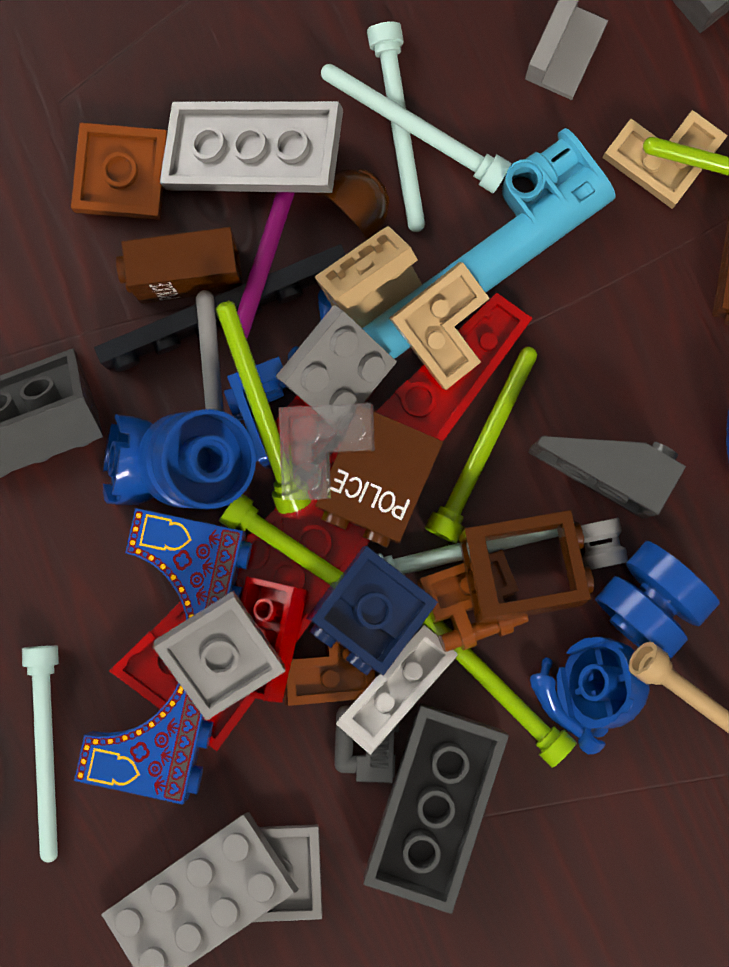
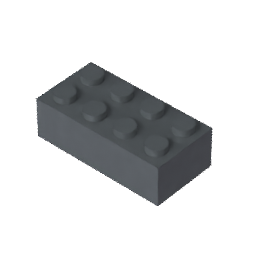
(435, 808)

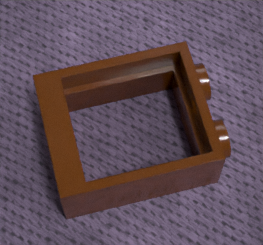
(480, 574)

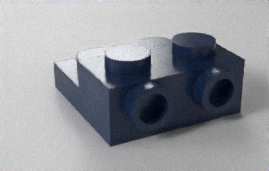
(370, 612)

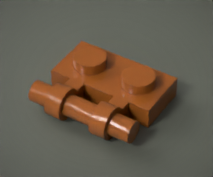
(454, 600)

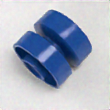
(197, 459)
(667, 591)

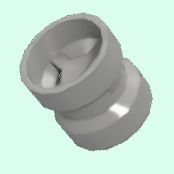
(603, 554)

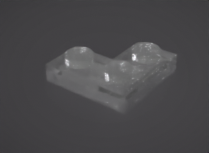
(310, 436)

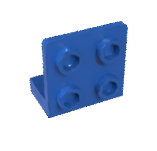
(240, 406)

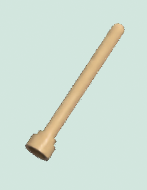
(654, 667)

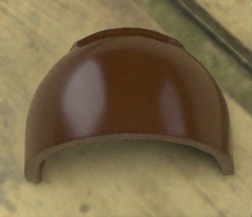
(361, 199)

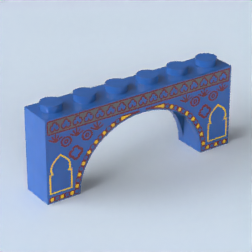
(163, 752)

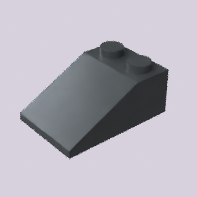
(623, 472)

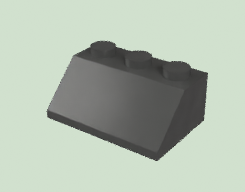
(45, 411)

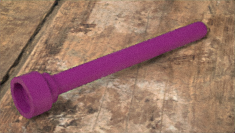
(264, 259)

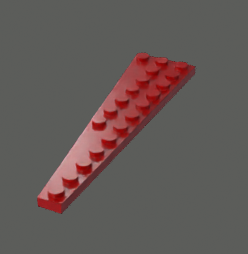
(417, 404)

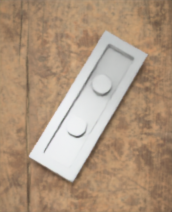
(395, 693)

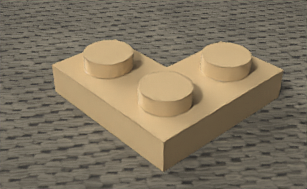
(657, 175)
(431, 320)

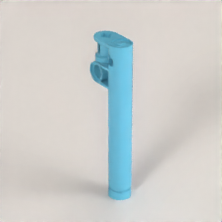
(565, 194)

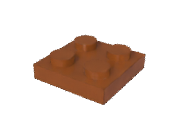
(119, 171)

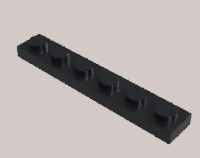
(167, 332)

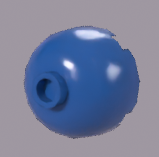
(122, 462)
(598, 684)

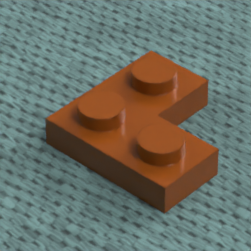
(325, 679)

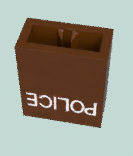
(180, 265)
(381, 485)

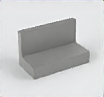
(565, 48)

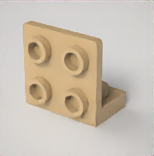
(371, 277)

